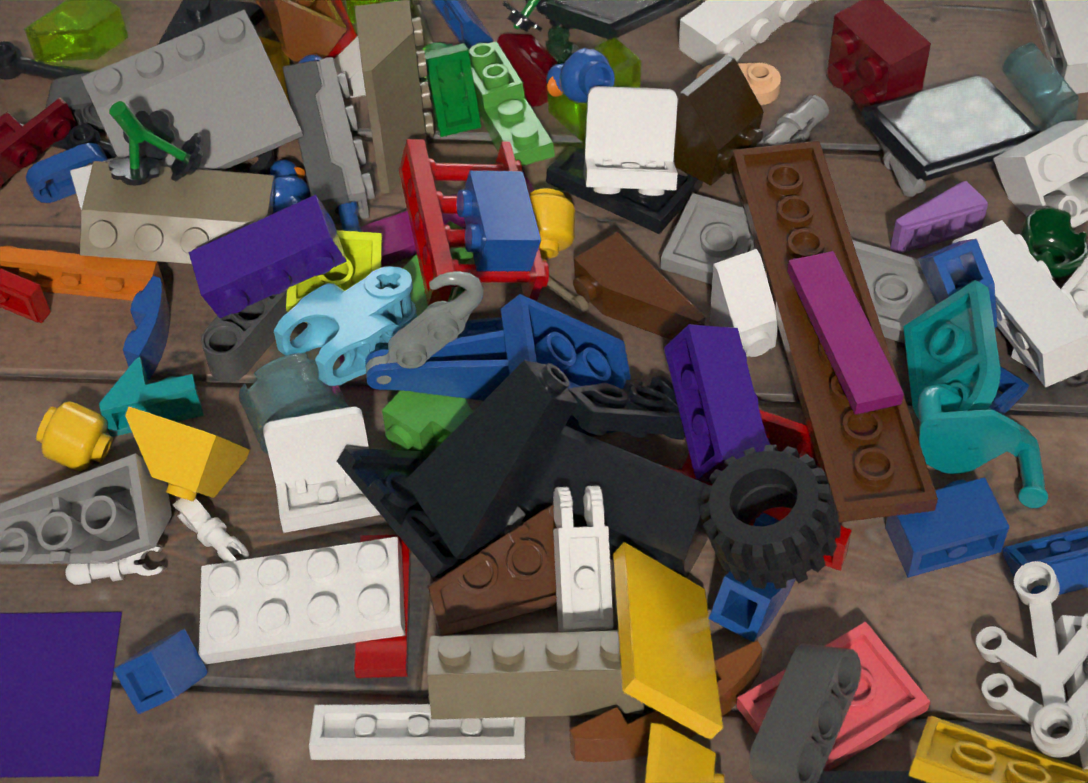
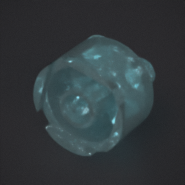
(287, 390)

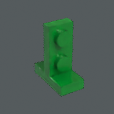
(451, 88)

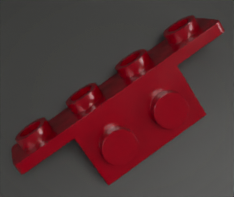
(24, 143)

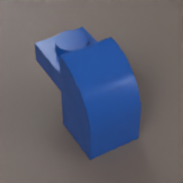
(748, 608)

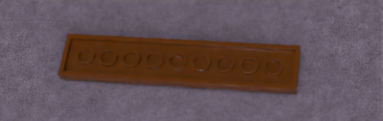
(794, 214)

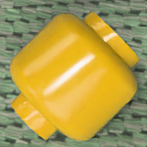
(554, 220)
(74, 436)

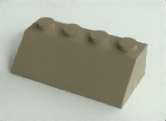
(392, 83)
(167, 216)
(526, 675)

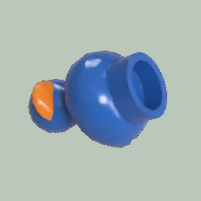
(579, 74)
(288, 185)

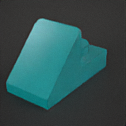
(171, 398)

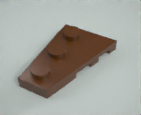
(500, 580)

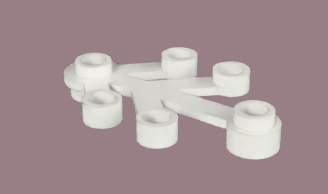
(1047, 671)

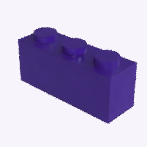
(267, 257)
(714, 396)

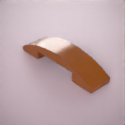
(612, 739)

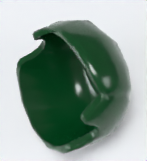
(1054, 241)

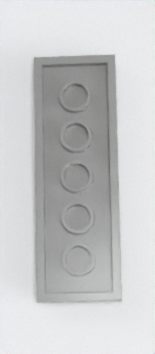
(718, 230)

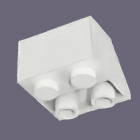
(1049, 171)

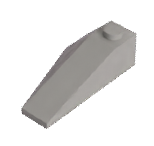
(87, 517)

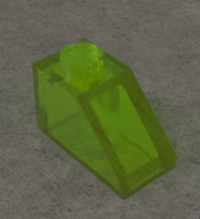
(77, 31)

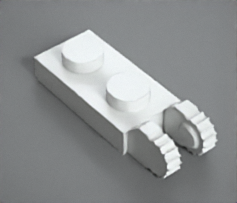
(582, 564)

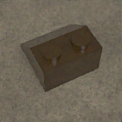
(714, 119)

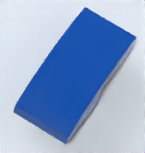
(152, 319)

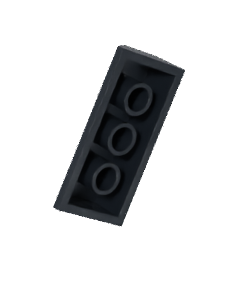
(641, 500)

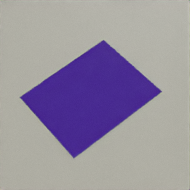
(55, 691)

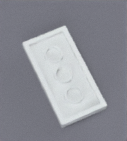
(301, 600)

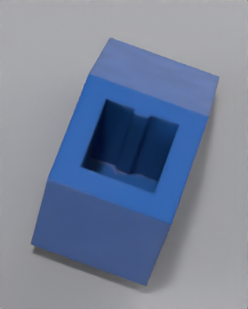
(956, 267)

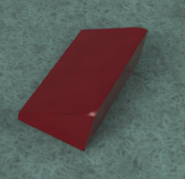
(530, 63)

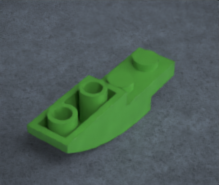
(504, 105)

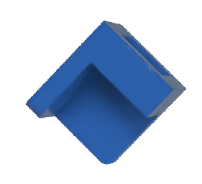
(161, 671)

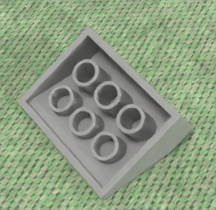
(208, 85)

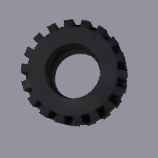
(780, 549)

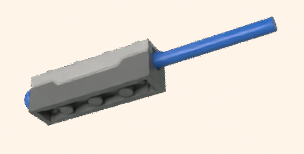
(327, 144)

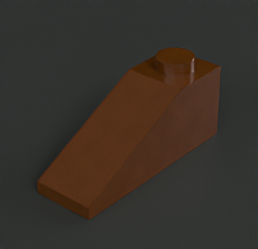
(631, 289)

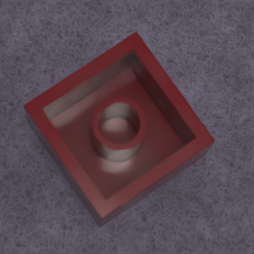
(876, 54)

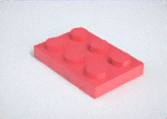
(880, 706)

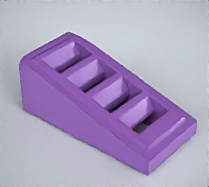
(940, 219)

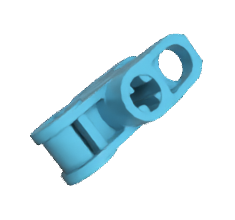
(349, 322)

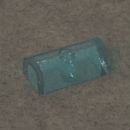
(1041, 85)

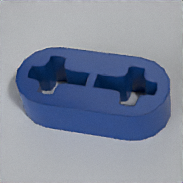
(58, 170)

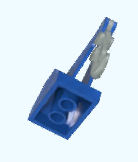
(434, 361)

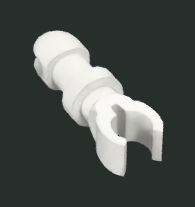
(210, 530)
(87, 573)

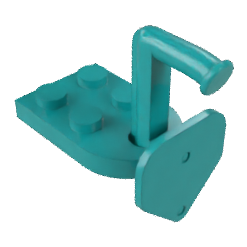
(954, 383)

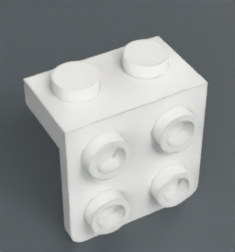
(630, 140)
(304, 465)

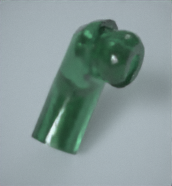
(559, 44)

